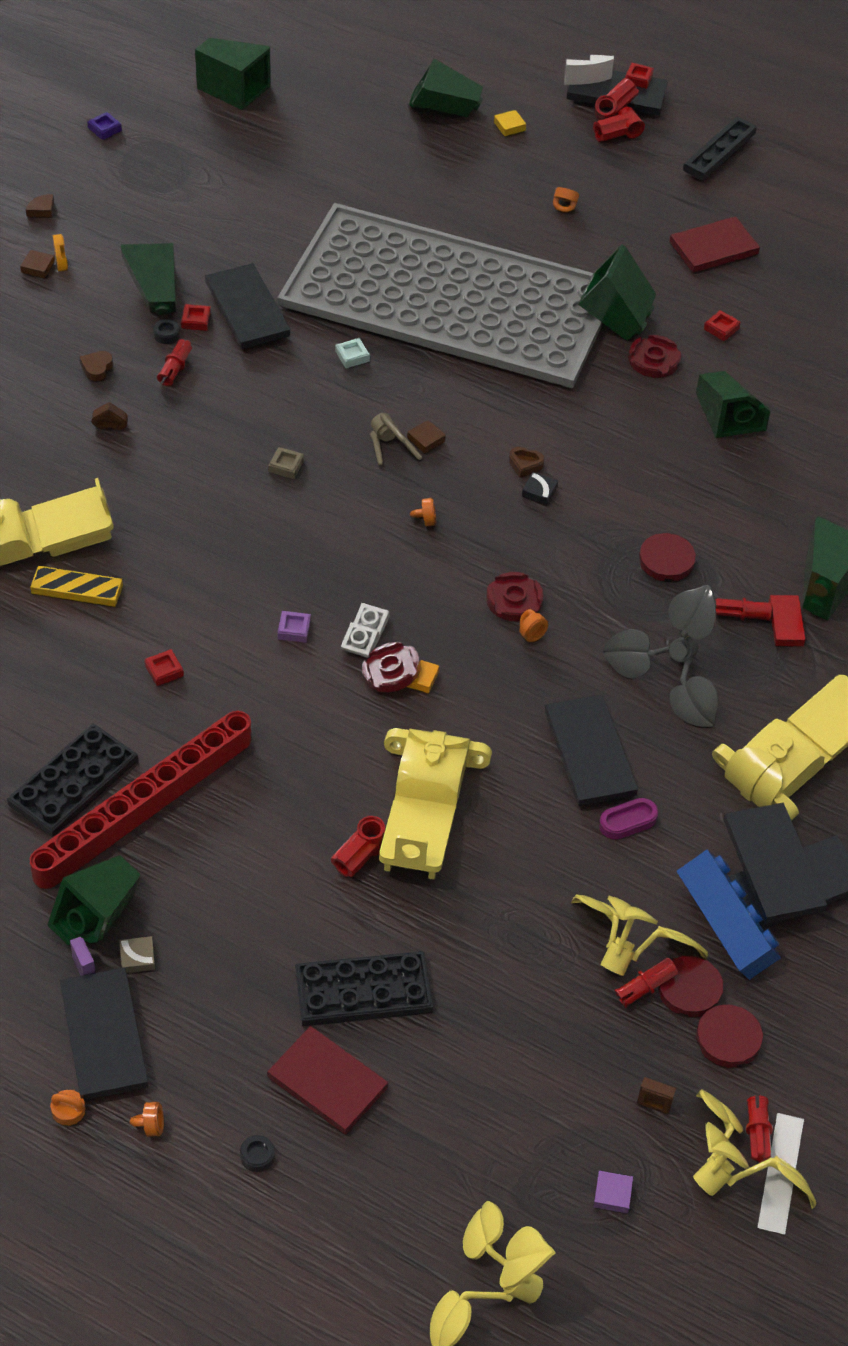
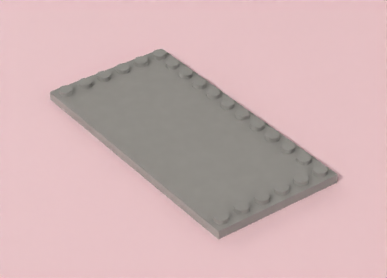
(445, 294)

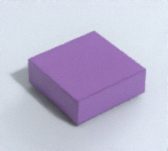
(294, 626)
(82, 956)
(613, 1192)

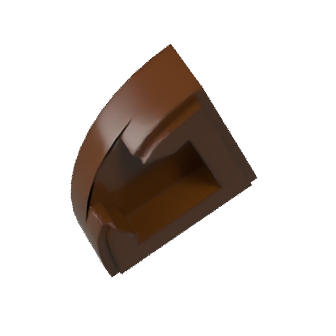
(40, 206)

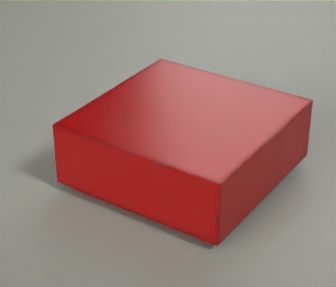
(640, 74)
(196, 317)
(722, 325)
(164, 667)

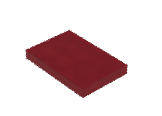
(714, 244)
(327, 1080)

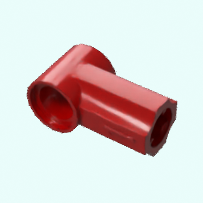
(616, 99)
(624, 123)
(359, 846)

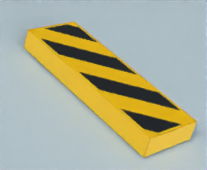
(76, 586)

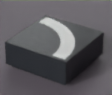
(540, 488)

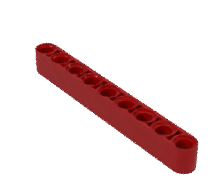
(206, 752)

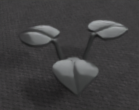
(695, 614)

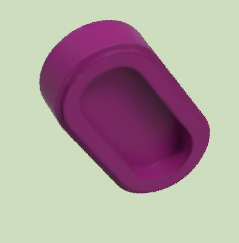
(628, 818)

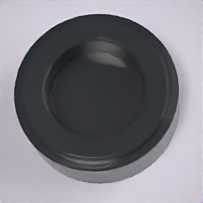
(166, 331)
(257, 1153)

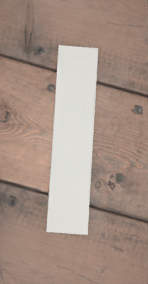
(777, 1187)

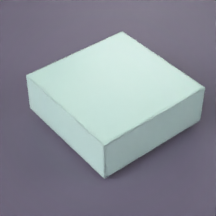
(352, 353)

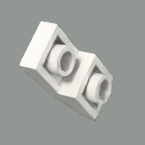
(588, 71)
(365, 630)

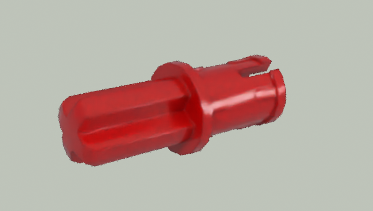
(174, 362)
(744, 609)
(646, 982)
(759, 1129)

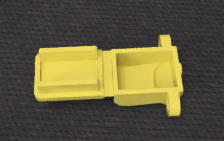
(54, 525)
(791, 751)
(426, 795)

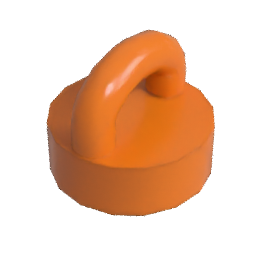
(567, 196)
(427, 512)
(532, 625)
(67, 1107)
(151, 1119)

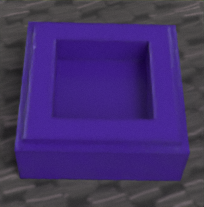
(104, 125)

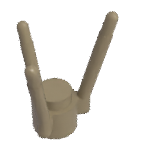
(386, 430)

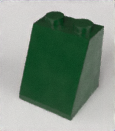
(233, 70)
(619, 294)
(826, 569)

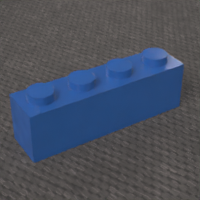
(729, 914)

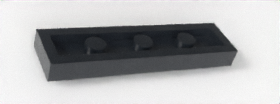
(719, 148)

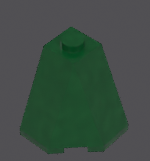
(446, 91)
(153, 274)
(730, 406)
(93, 900)

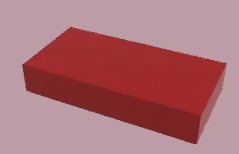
(787, 620)

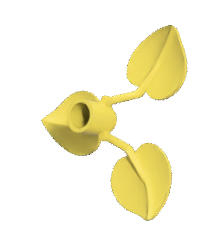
(619, 949)
(718, 1169)
(524, 1256)

